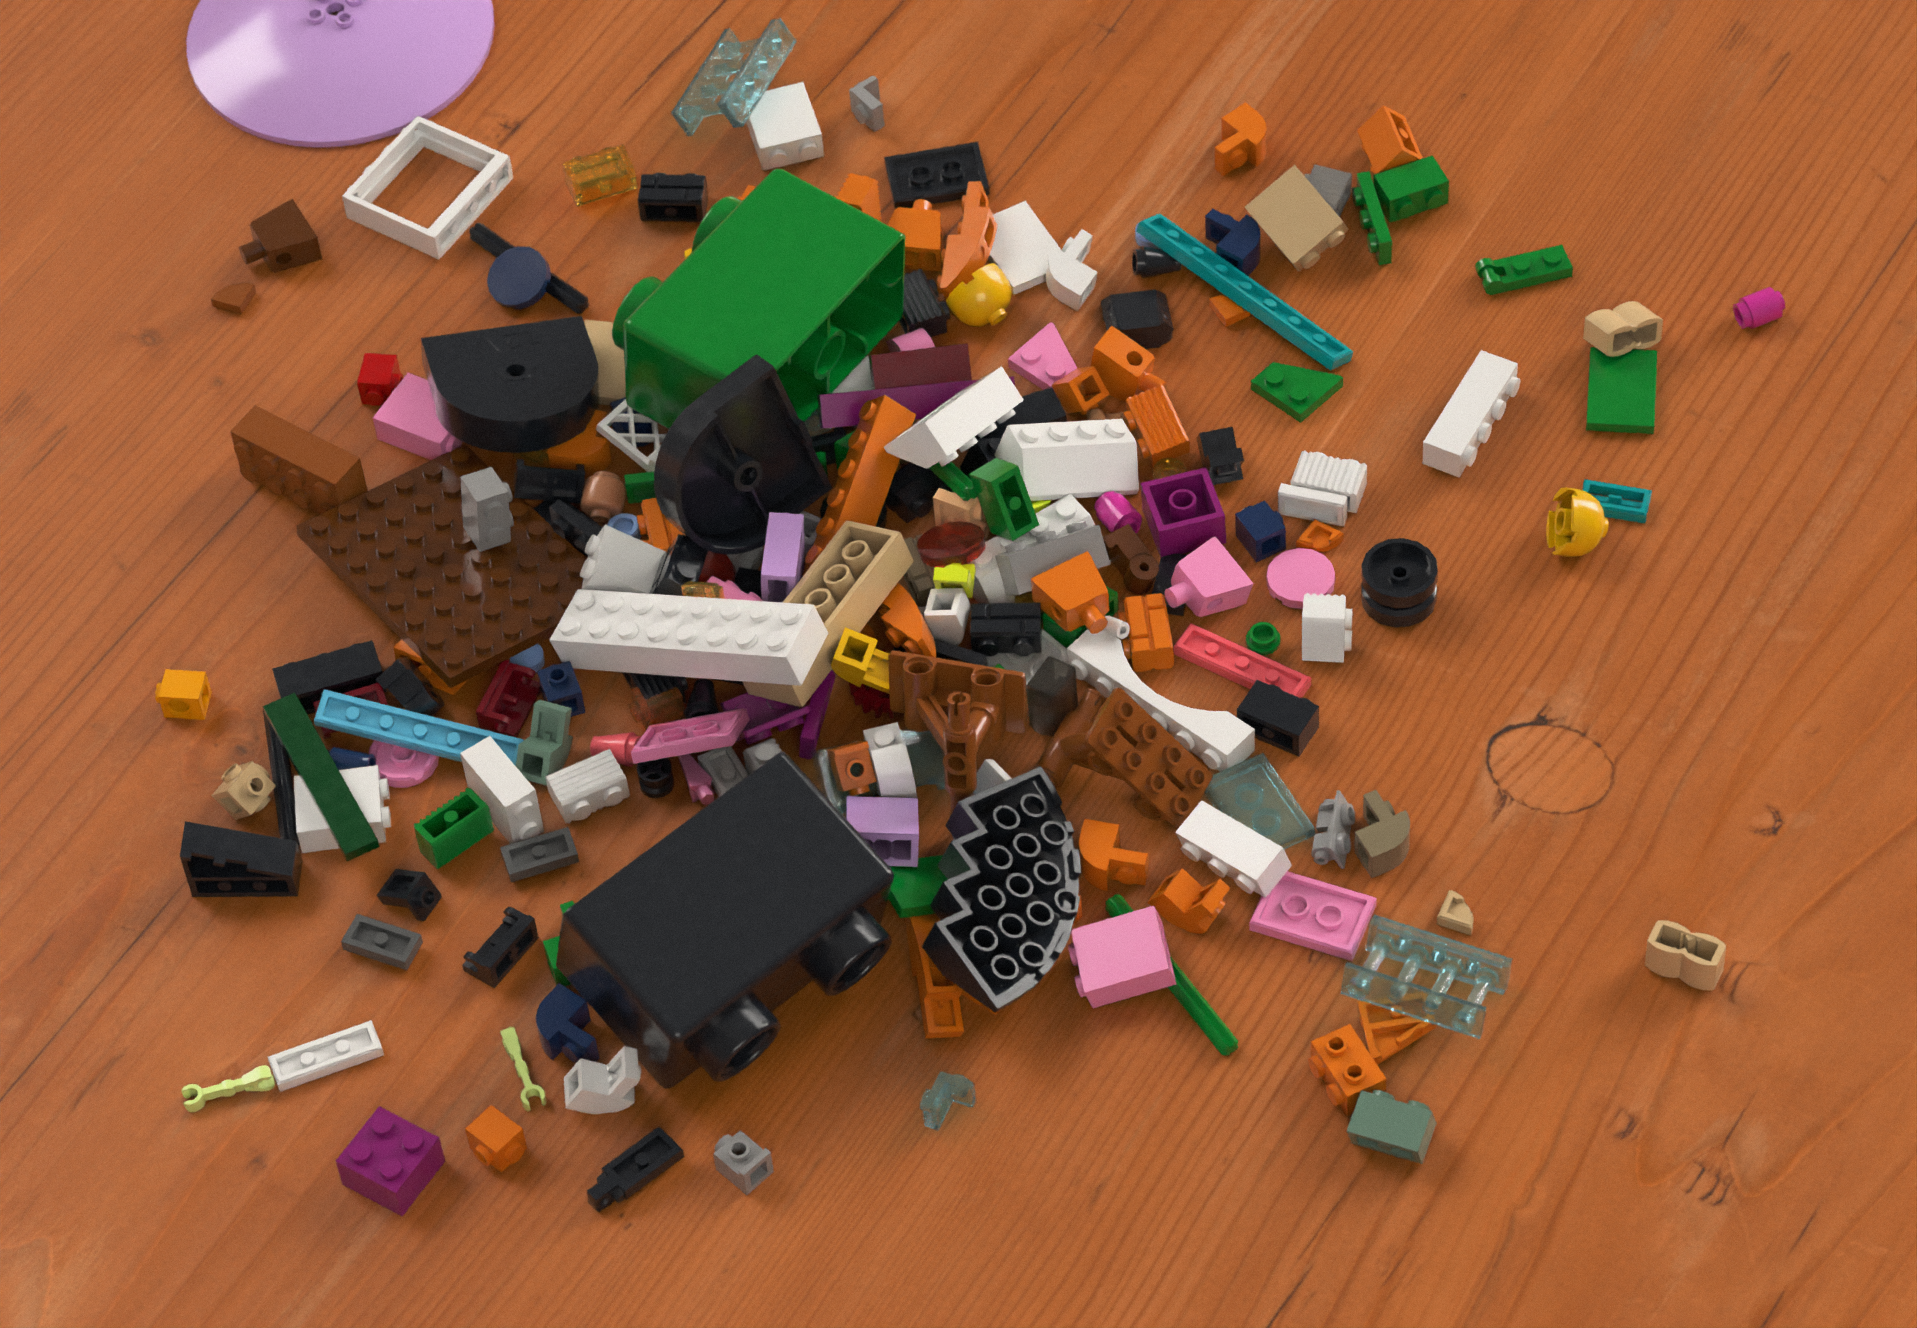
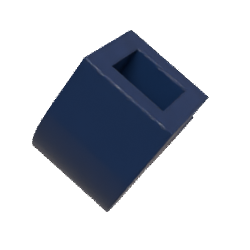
(1235, 240)
(561, 1026)

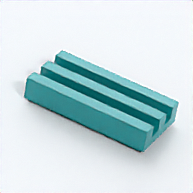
(1615, 506)

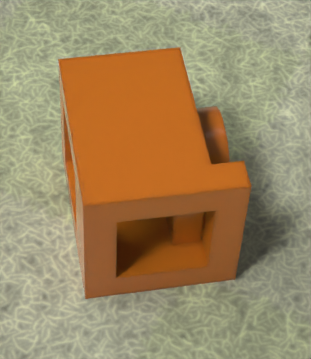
(843, 758)

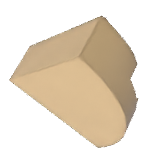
(1456, 914)

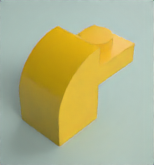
(861, 662)

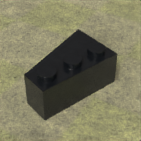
(239, 863)

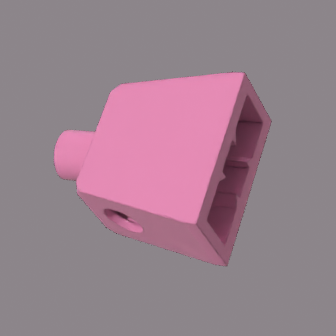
(1208, 581)

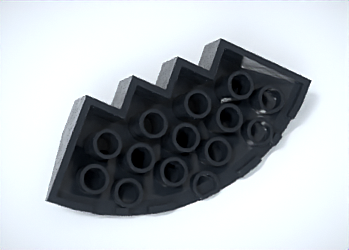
(1006, 890)

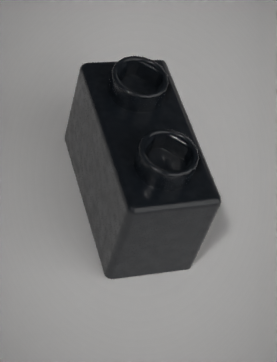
(728, 925)

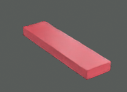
(1237, 662)

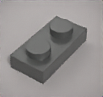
(539, 854)
(382, 942)

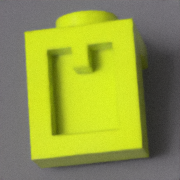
(955, 577)

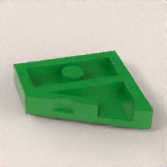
(1295, 388)

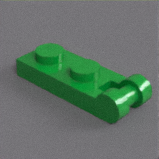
(1524, 269)

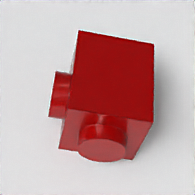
(378, 378)

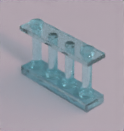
(748, 85)
(1435, 954)

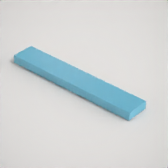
(405, 727)

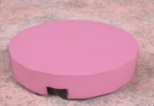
(1299, 572)
(402, 765)

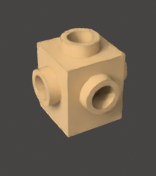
(244, 789)

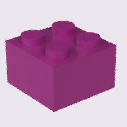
(1182, 512)
(390, 1161)

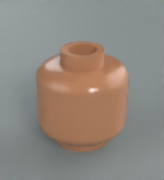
(603, 496)

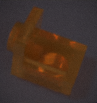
(657, 709)

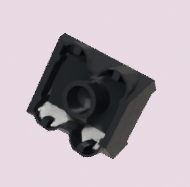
(1140, 316)

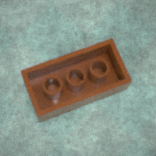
(295, 462)

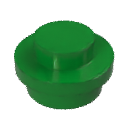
(1263, 638)

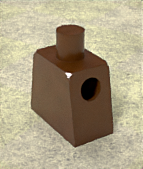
(282, 239)

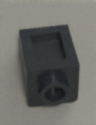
(411, 891)

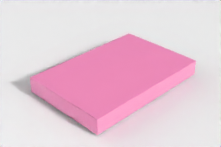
(690, 735)
(1314, 915)

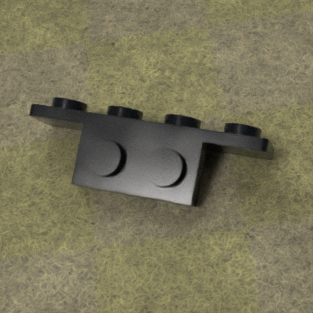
(569, 523)

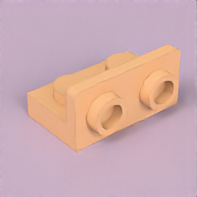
(951, 508)

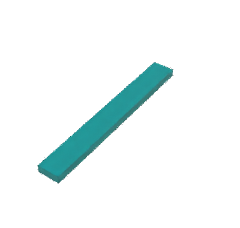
(1245, 291)

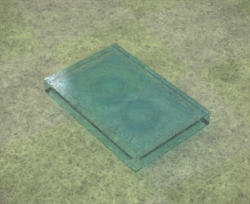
(1260, 801)

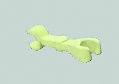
(513, 1048)
(255, 1080)

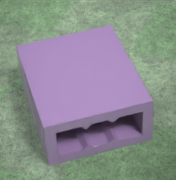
(782, 556)
(887, 826)

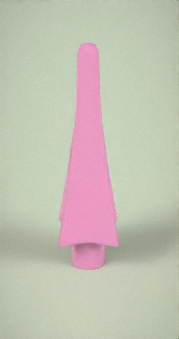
(697, 780)

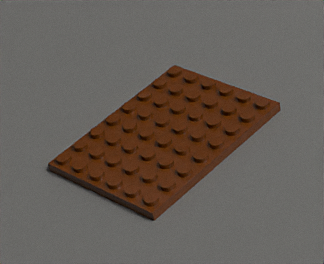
(428, 581)

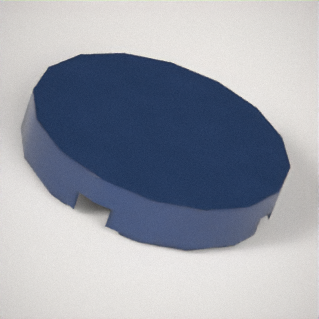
(518, 277)

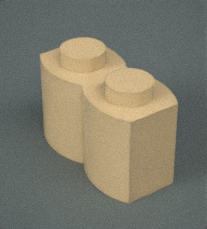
(1623, 329)
(1685, 955)

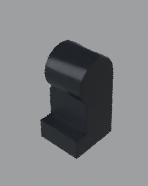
(411, 687)

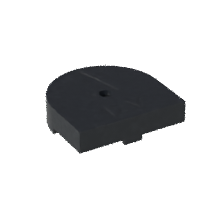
(514, 384)
(736, 461)

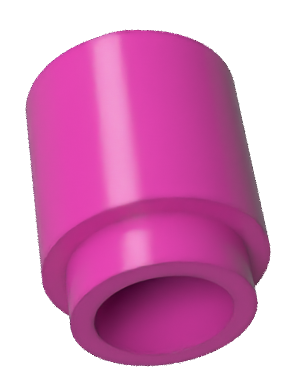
(1759, 308)
(1117, 512)

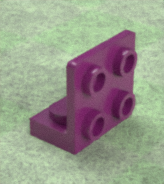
(764, 715)

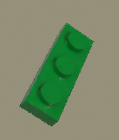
(1372, 218)

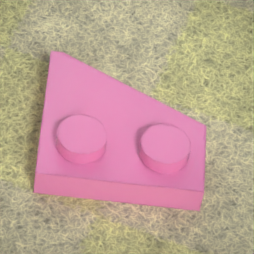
(1043, 358)

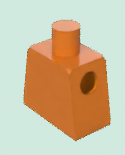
(922, 235)
(1124, 365)
(1073, 594)

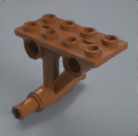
(959, 706)
(1129, 747)

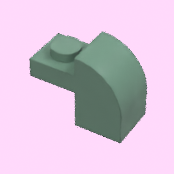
(548, 742)

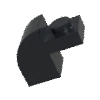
(1220, 455)

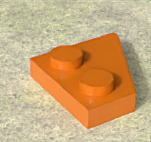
(1388, 1031)

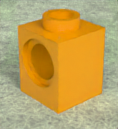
(184, 694)

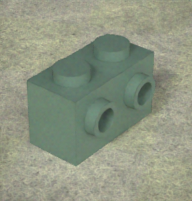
(1392, 1125)

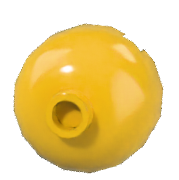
(982, 298)
(1576, 523)

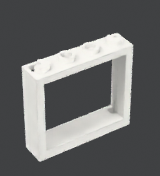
(453, 222)

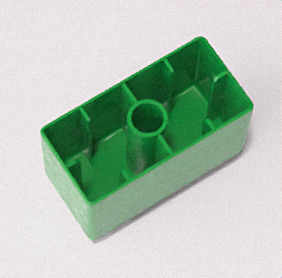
(766, 277)

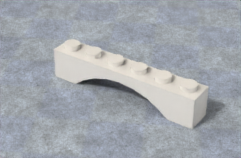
(1211, 735)

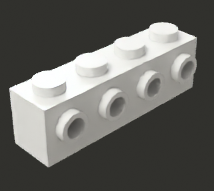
(1470, 414)

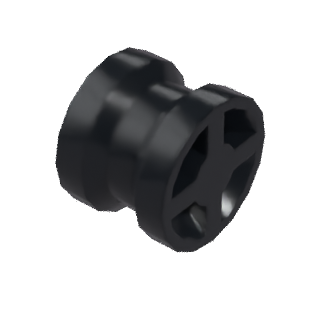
(663, 778)

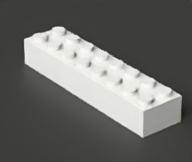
(690, 636)

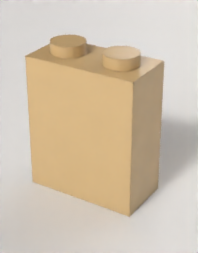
(1297, 219)

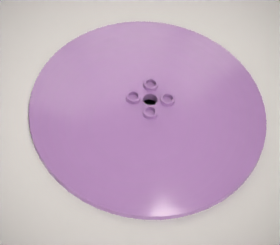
(336, 79)

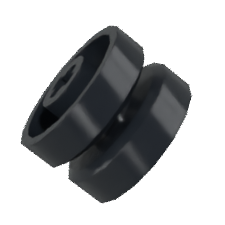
(1399, 582)

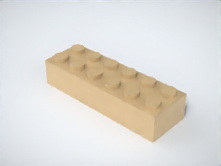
(846, 589)

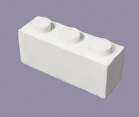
(1232, 849)

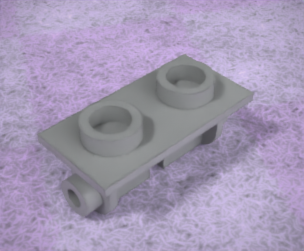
(1335, 818)

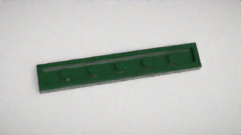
(321, 777)

